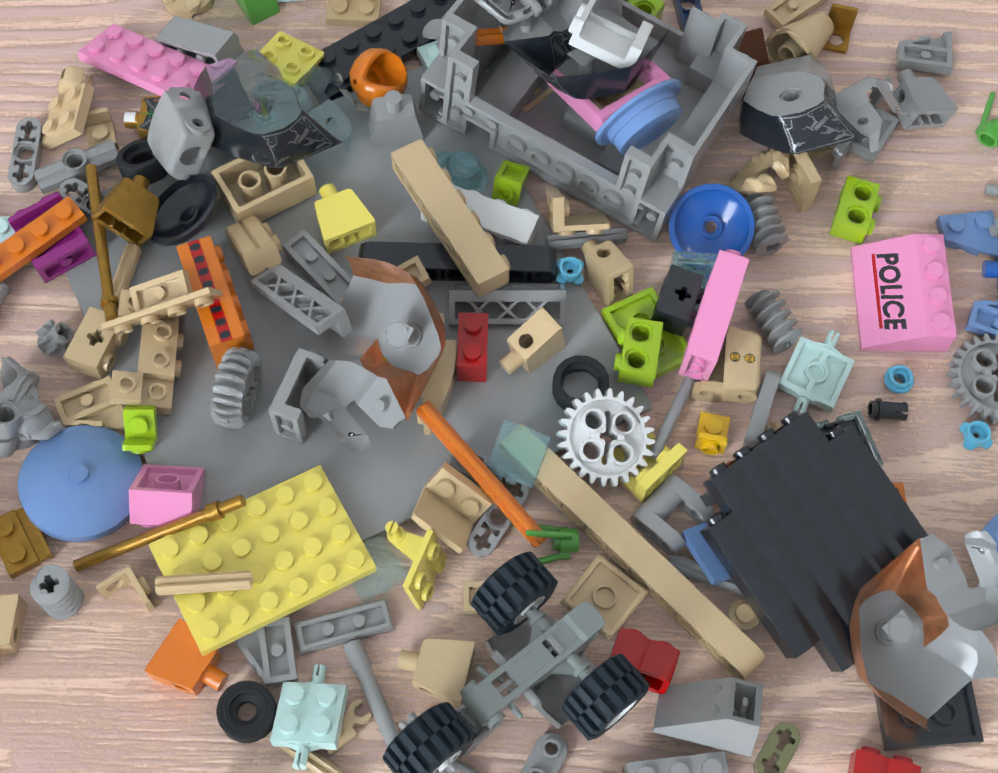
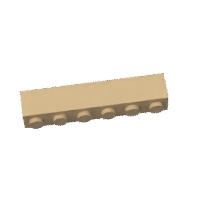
(450, 218)

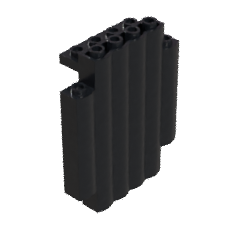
(806, 531)

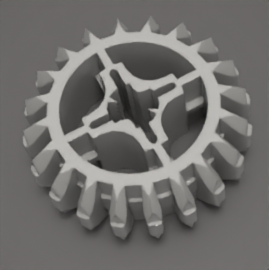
(235, 388)

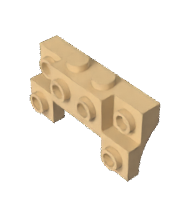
(156, 364)

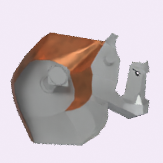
(388, 319)
(922, 626)

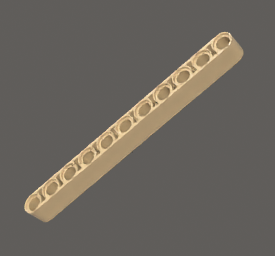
(648, 568)

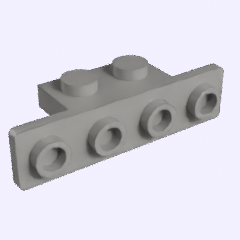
(861, 146)

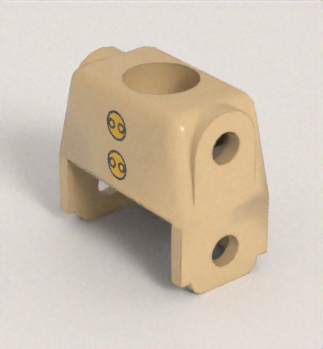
(736, 371)

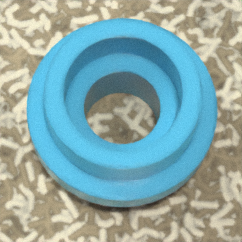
(901, 372)

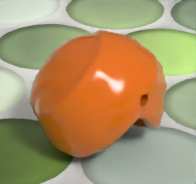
(377, 73)

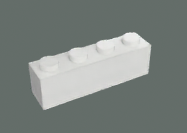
(504, 222)

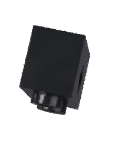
(677, 300)

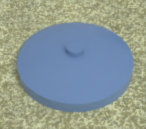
(78, 483)

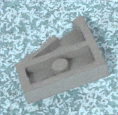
(926, 54)
(271, 652)

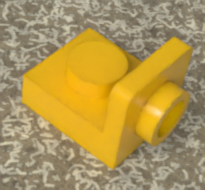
(712, 433)

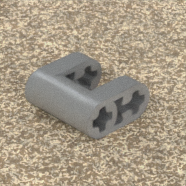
(658, 507)

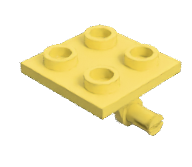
(427, 560)

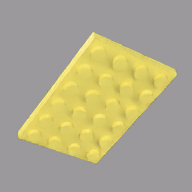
(289, 539)

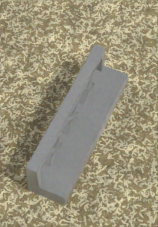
(300, 293)
(509, 293)

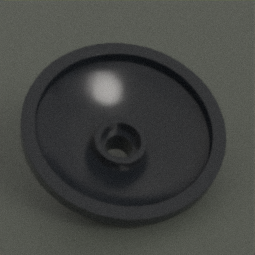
(186, 209)

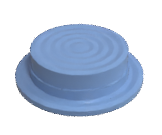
(642, 117)

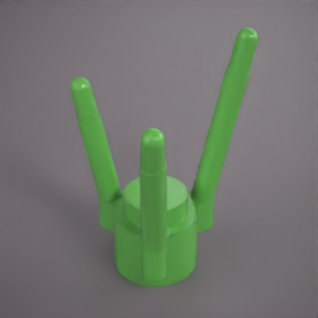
(988, 130)
(562, 538)

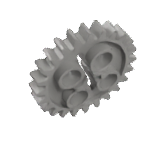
(969, 374)

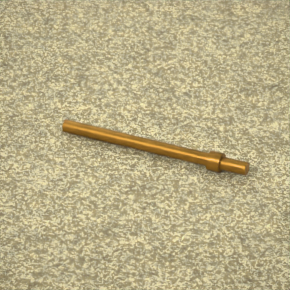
(211, 512)

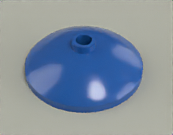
(715, 204)

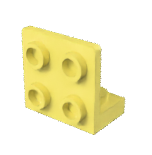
(291, 56)
(656, 471)

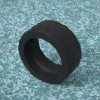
(135, 153)
(577, 364)

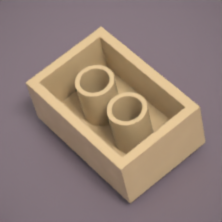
(262, 190)

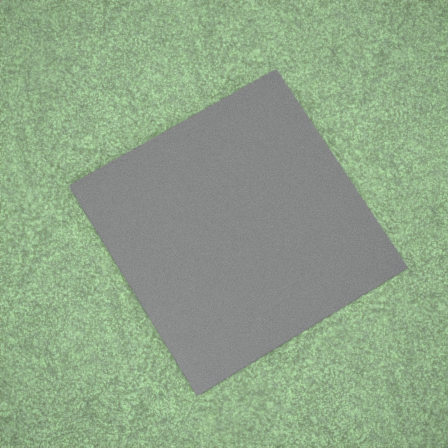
(390, 472)

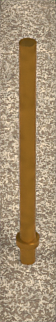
(109, 301)

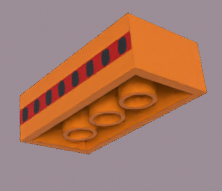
(223, 319)

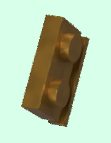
(21, 543)

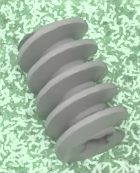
(768, 231)
(773, 320)
(56, 592)

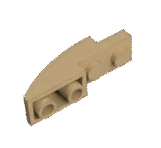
(442, 380)

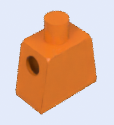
(182, 664)

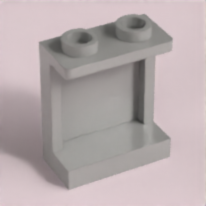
(285, 408)

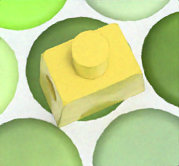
(342, 218)

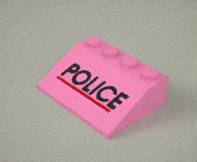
(903, 294)

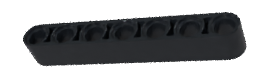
(527, 262)

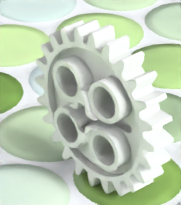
(631, 441)

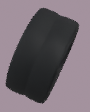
(233, 699)

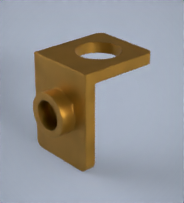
(843, 20)

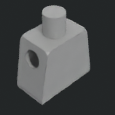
(923, 100)
(394, 120)

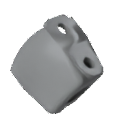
(173, 136)

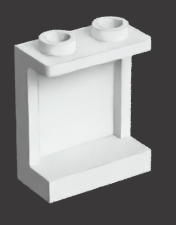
(606, 39)

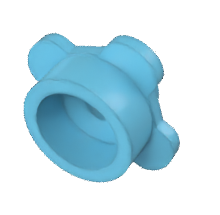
(573, 264)
(981, 429)

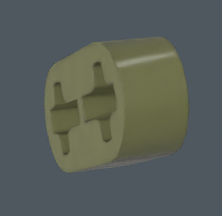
(769, 748)

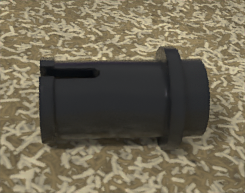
(887, 410)

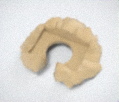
(753, 178)

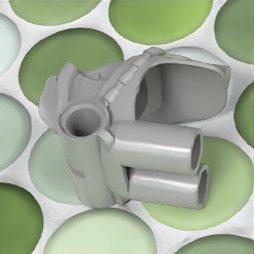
(22, 415)

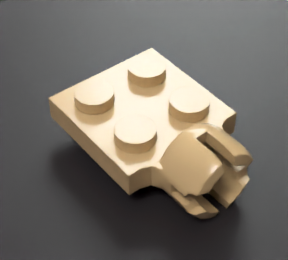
(68, 109)

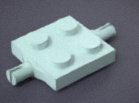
(816, 373)
(309, 716)

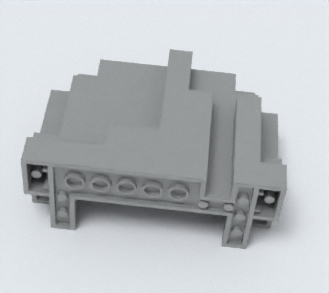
(559, 143)

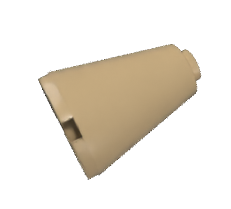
(800, 38)

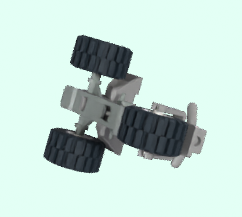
(543, 664)

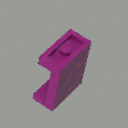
(65, 253)

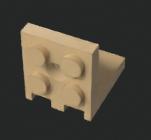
(804, 178)

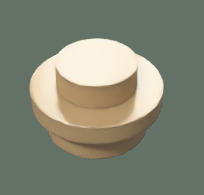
(743, 615)

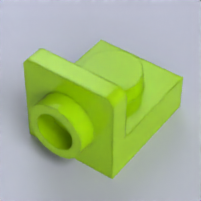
(510, 182)
(140, 428)

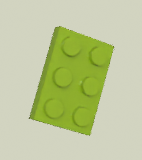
(642, 306)

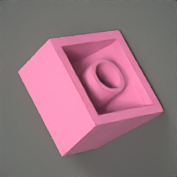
(165, 494)

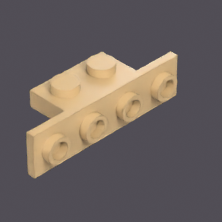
(159, 298)

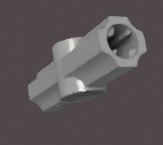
(52, 175)

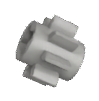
(54, 338)

